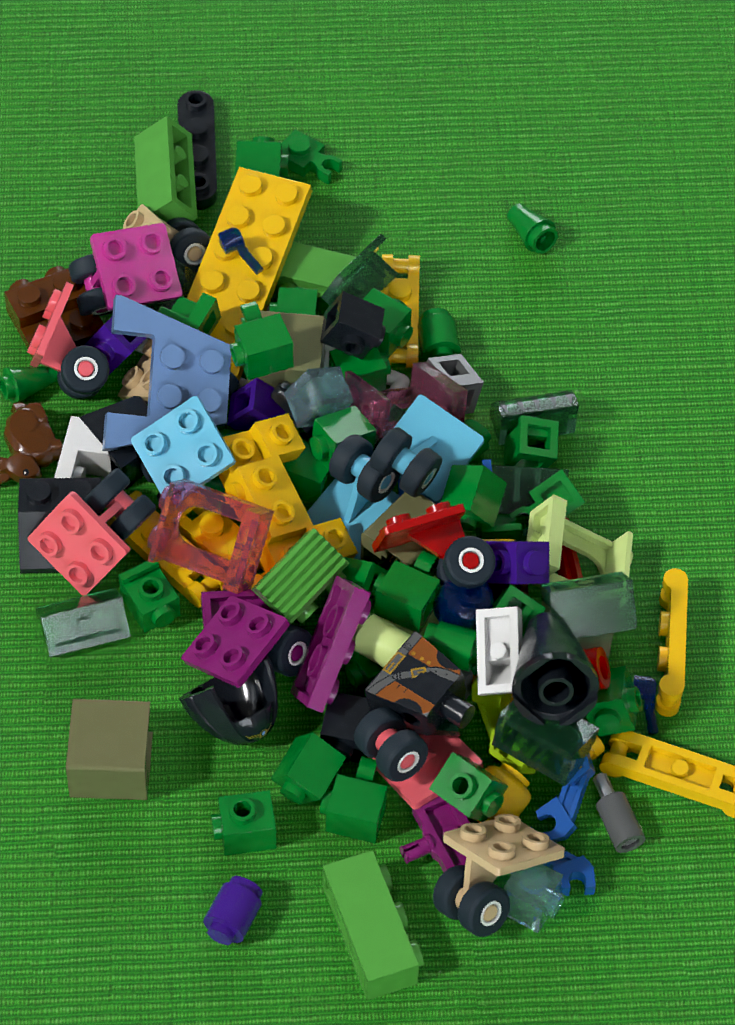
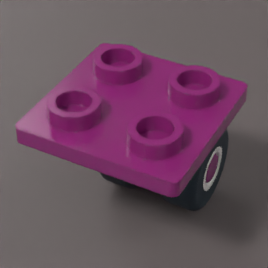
(241, 638)

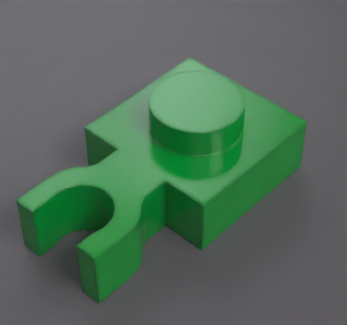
(309, 155)
(557, 485)

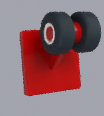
(463, 559)

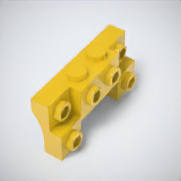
(264, 481)

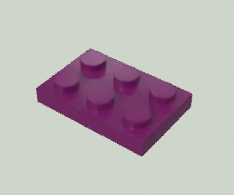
(331, 644)

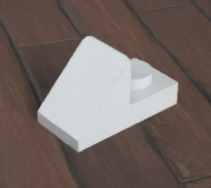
(82, 453)
(497, 648)

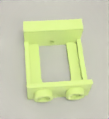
(549, 524)

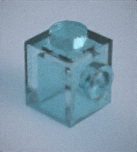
(317, 394)
(534, 895)

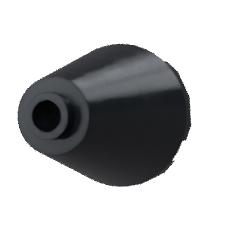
(553, 673)

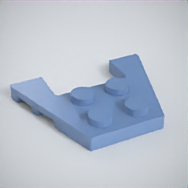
(181, 367)

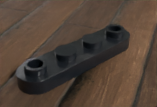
(197, 117)

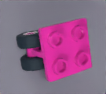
(129, 264)

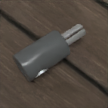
(618, 816)

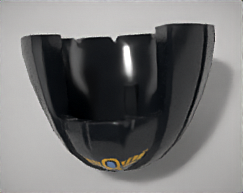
(236, 713)

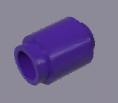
(233, 910)

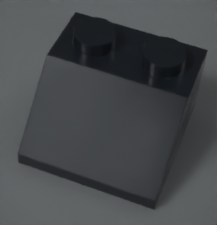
(35, 502)

